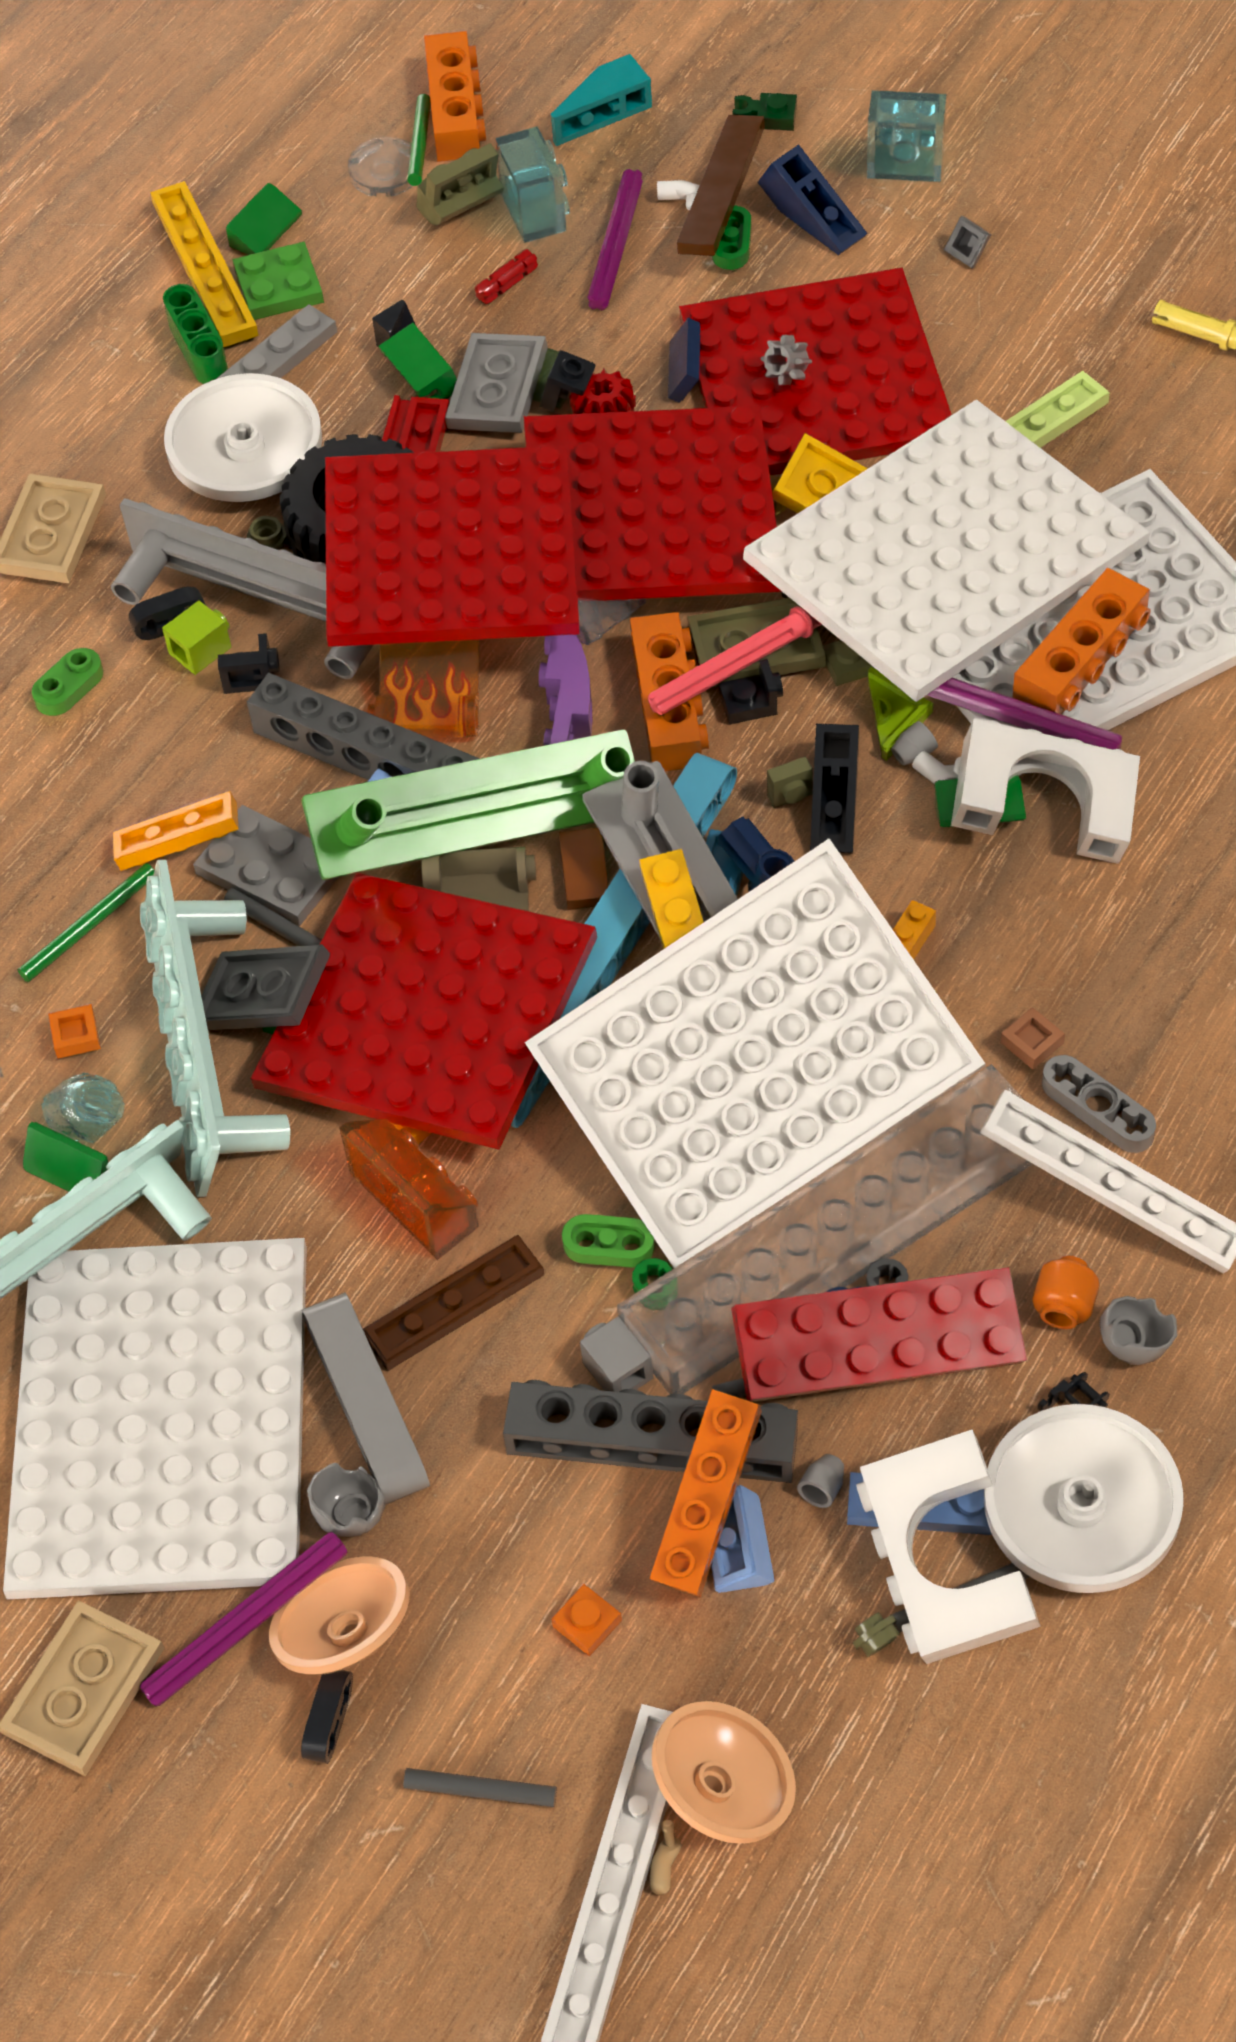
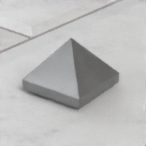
(967, 242)

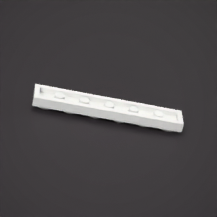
(1112, 1181)

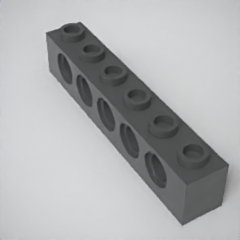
(342, 732)
(624, 1442)

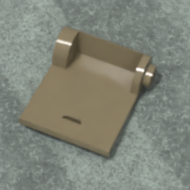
(483, 875)

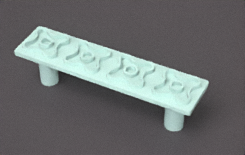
(182, 1016)
(92, 1203)

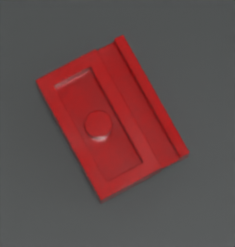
(417, 423)

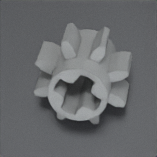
(796, 360)

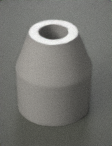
(912, 742)
(822, 1481)

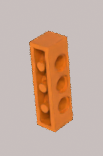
(452, 94)
(1083, 643)
(659, 658)
(706, 1493)

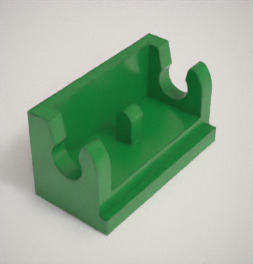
(419, 363)

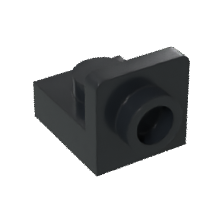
(566, 376)
(246, 670)
(752, 696)

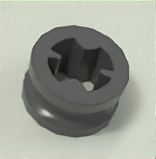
(886, 1267)

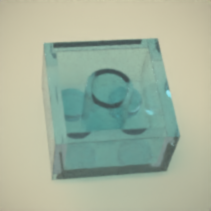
(906, 136)
(532, 184)

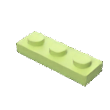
(1060, 409)

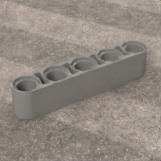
(365, 1398)

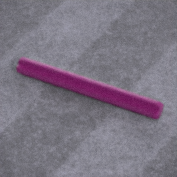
(615, 239)
(1023, 714)
(243, 1619)

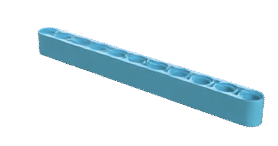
(619, 915)

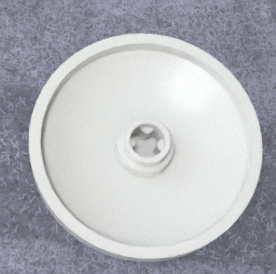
(240, 436)
(1083, 1498)

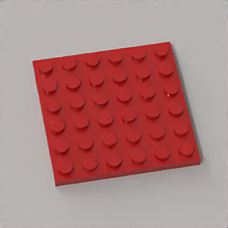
(868, 373)
(664, 499)
(449, 546)
(428, 1010)

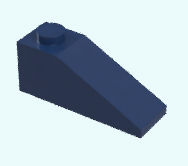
(810, 201)

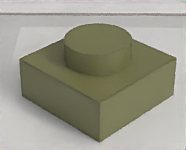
(845, 663)
(790, 782)

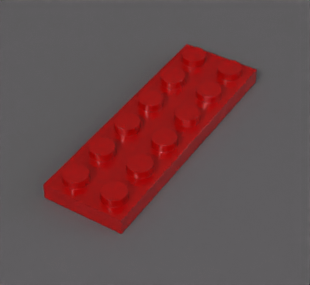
(878, 1334)

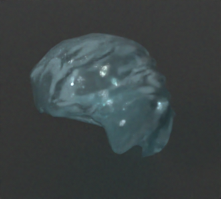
(83, 1107)

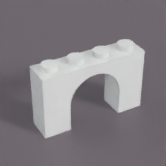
(1098, 776)
(901, 1494)

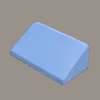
(743, 1549)

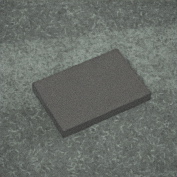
(262, 986)

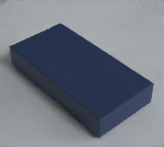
(684, 360)

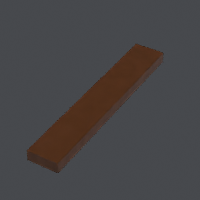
(720, 185)

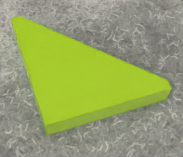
(893, 710)

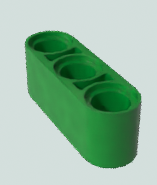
(195, 332)

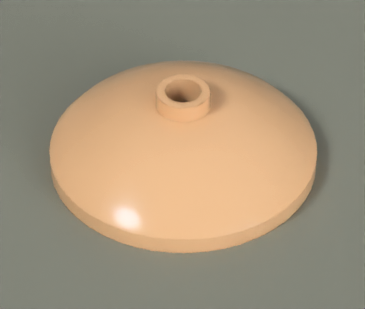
(340, 1616)
(723, 1772)

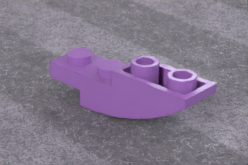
(566, 689)

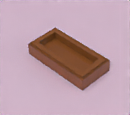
(583, 867)

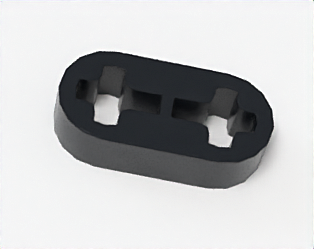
(161, 611)
(327, 1716)

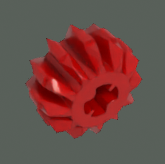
(604, 395)

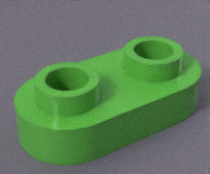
(72, 677)
(609, 1238)

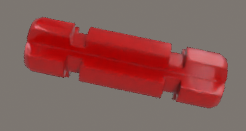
(506, 276)

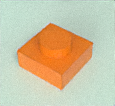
(74, 1031)
(586, 1619)

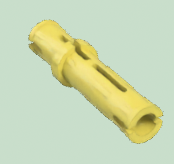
(1196, 324)

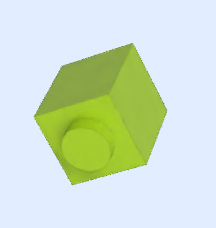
(197, 637)

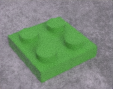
(278, 280)

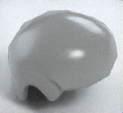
(1137, 1330)
(345, 1500)

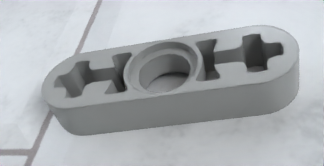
(1089, 1085)

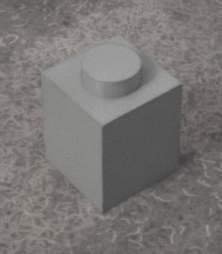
(616, 1357)

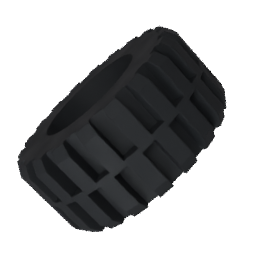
(305, 494)

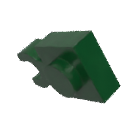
(777, 109)

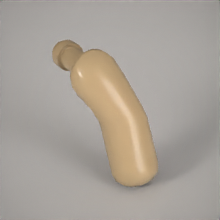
(663, 1859)

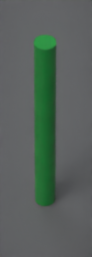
(419, 139)
(85, 923)

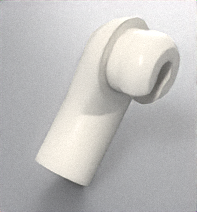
(677, 191)
(934, 769)

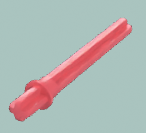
(694, 682)

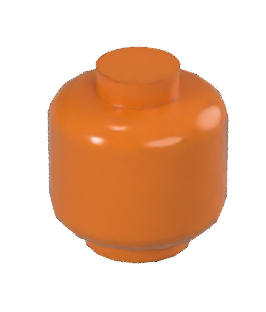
(1065, 1292)

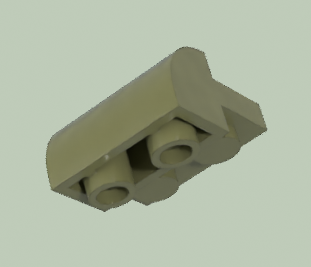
(459, 185)

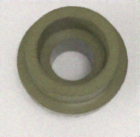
(268, 532)
(875, 1633)

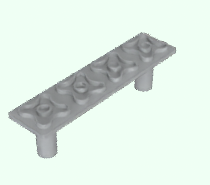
(229, 561)
(647, 818)

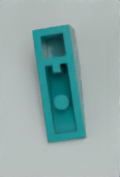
(603, 98)

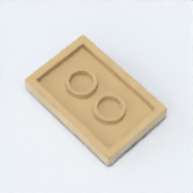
(49, 527)
(81, 1687)

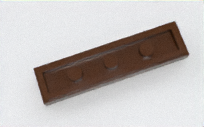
(453, 1302)

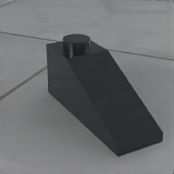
(835, 785)

